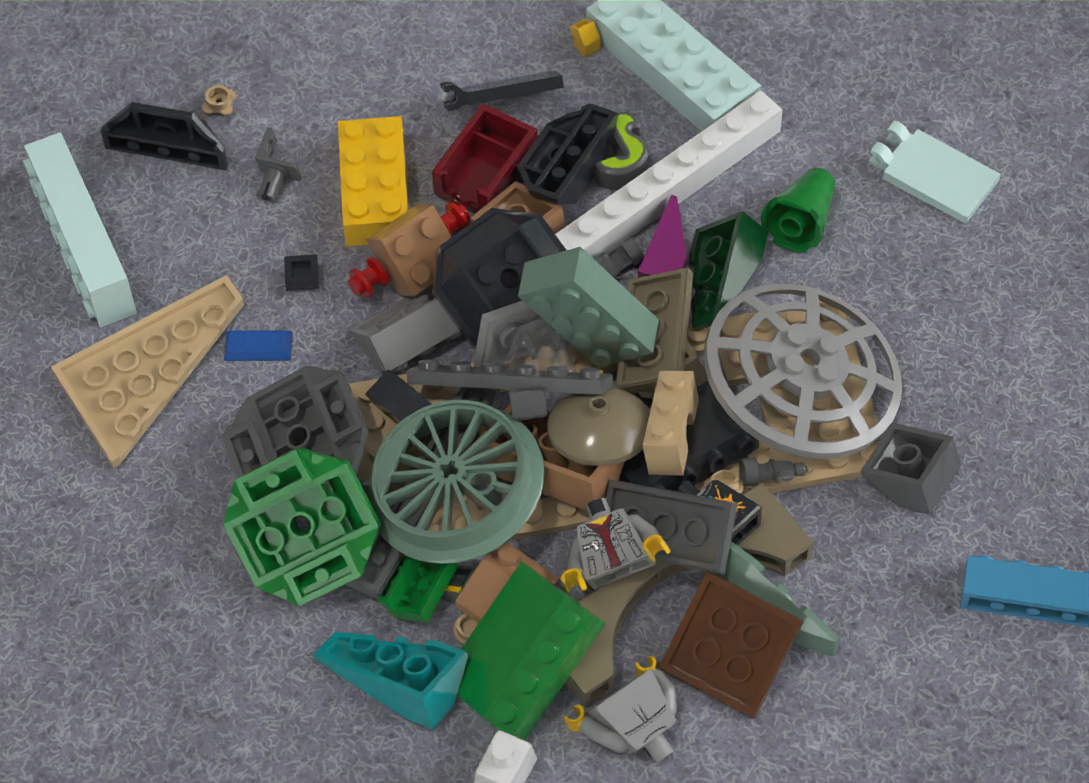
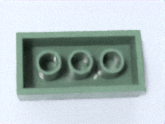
(588, 307)

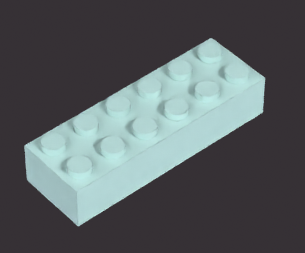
(672, 58)
(78, 231)

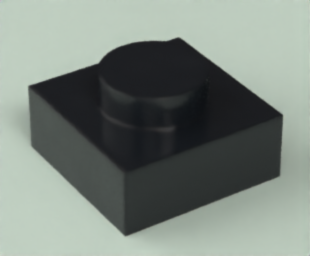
(301, 272)

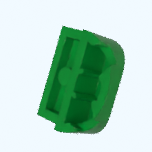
(416, 589)

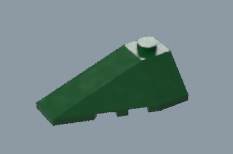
(723, 262)

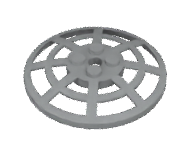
(799, 378)

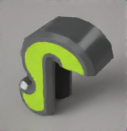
(631, 154)

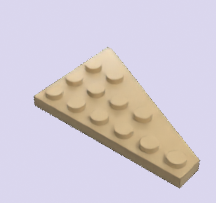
(136, 371)

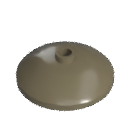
(598, 427)

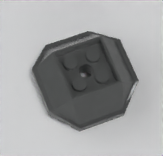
(300, 406)

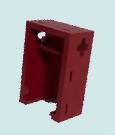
(483, 159)

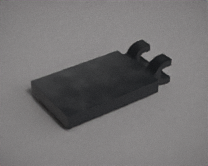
(501, 89)

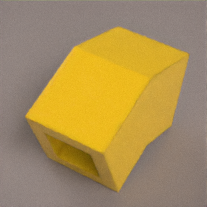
(585, 37)

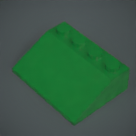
(525, 651)

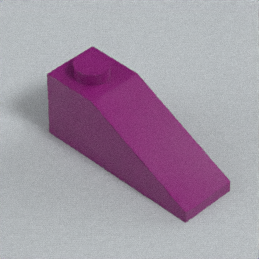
(667, 246)

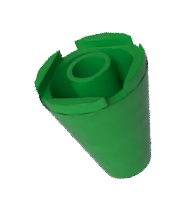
(800, 211)

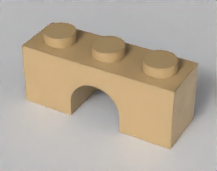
(671, 410)

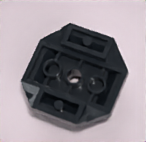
(476, 256)

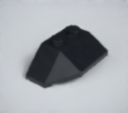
(164, 135)
(566, 154)

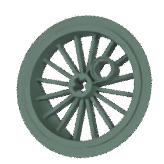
(453, 477)

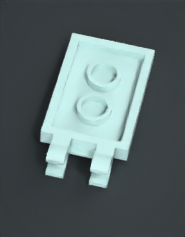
(934, 172)

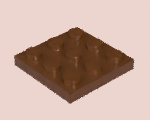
(731, 644)

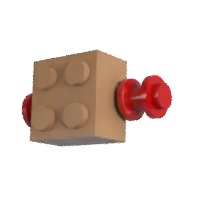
(408, 250)

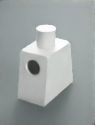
(506, 760)

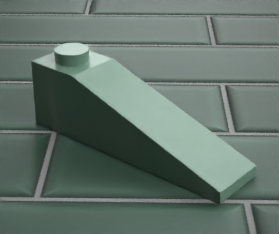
(746, 573)

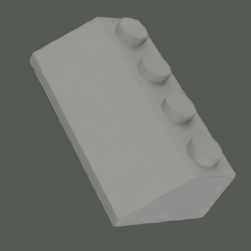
(405, 331)

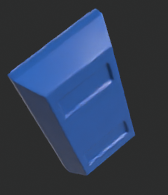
(258, 345)

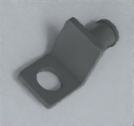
(274, 169)

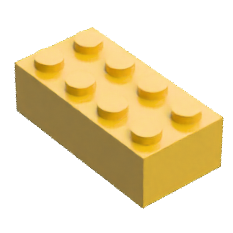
(371, 176)

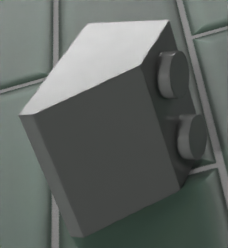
(912, 466)

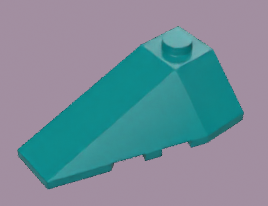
(404, 676)

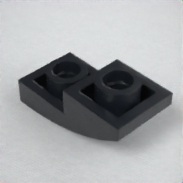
(395, 396)

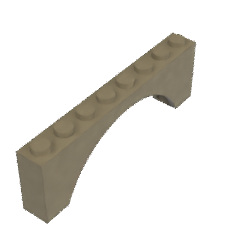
(776, 544)

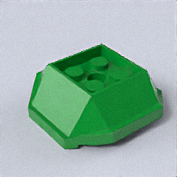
(275, 549)

